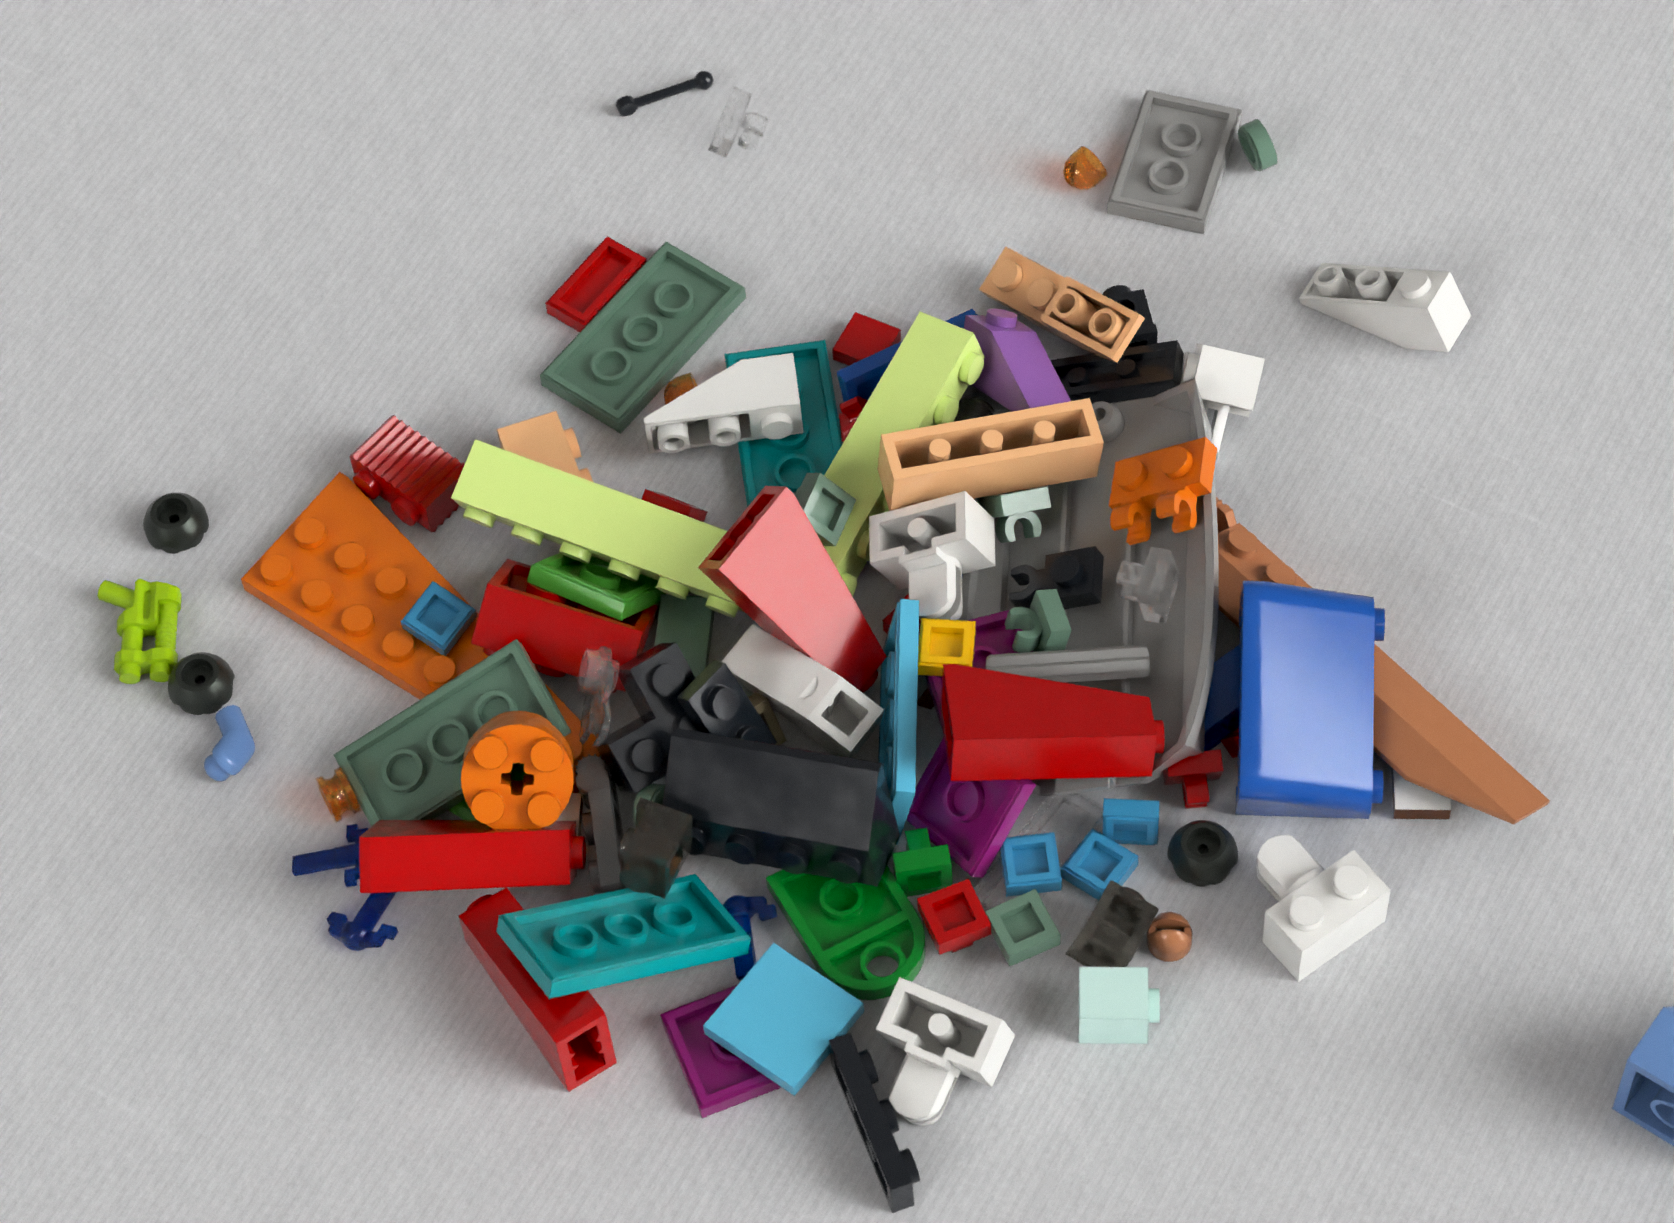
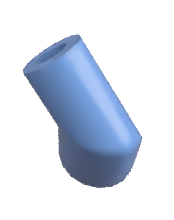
(234, 747)

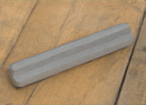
(1076, 664)

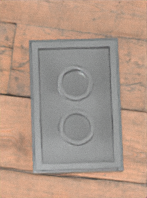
(1174, 161)

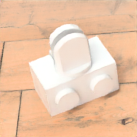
(1225, 382)
(931, 548)
(1316, 907)
(939, 1044)

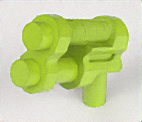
(149, 612)

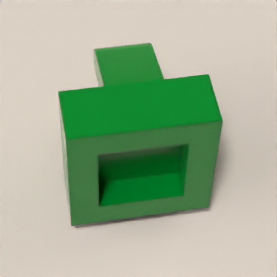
(922, 867)

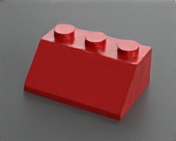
(552, 626)

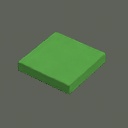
(594, 585)

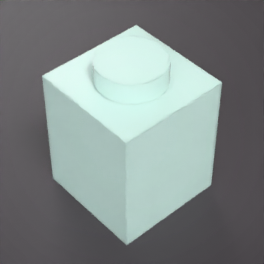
(1116, 1005)

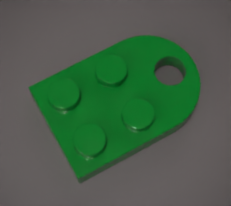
(850, 926)

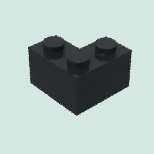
(640, 749)

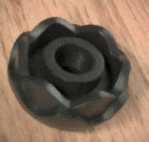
(182, 534)
(203, 697)
(1198, 867)

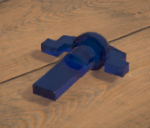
(333, 858)
(742, 909)
(359, 933)

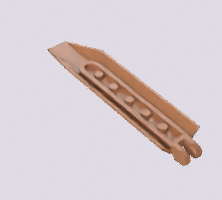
(1410, 725)

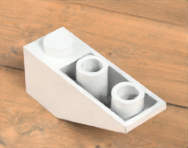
(1396, 304)
(739, 404)
(805, 692)

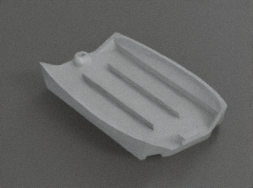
(1080, 518)

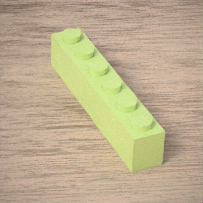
(914, 392)
(590, 522)

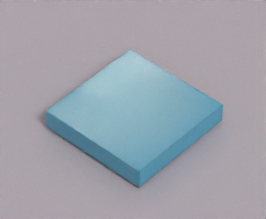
(783, 1018)

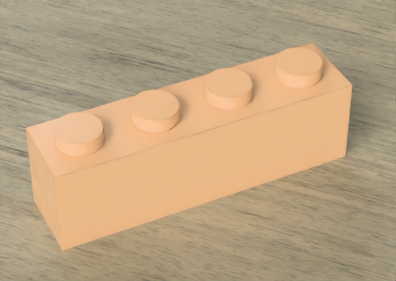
(991, 454)

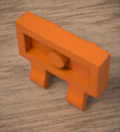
(1164, 481)

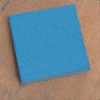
(439, 618)
(1131, 821)
(1098, 862)
(1030, 864)

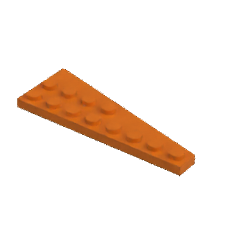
(354, 581)

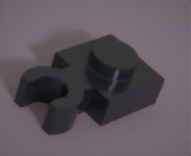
(1073, 573)

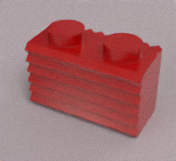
(407, 474)

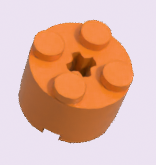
(548, 768)

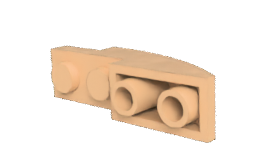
(1062, 305)

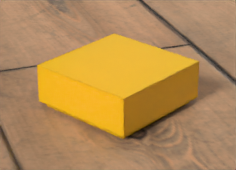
(945, 643)

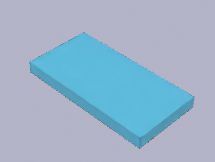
(899, 703)

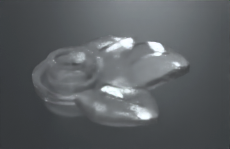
(598, 679)

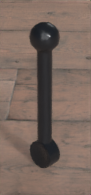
(627, 105)

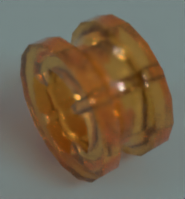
(338, 794)

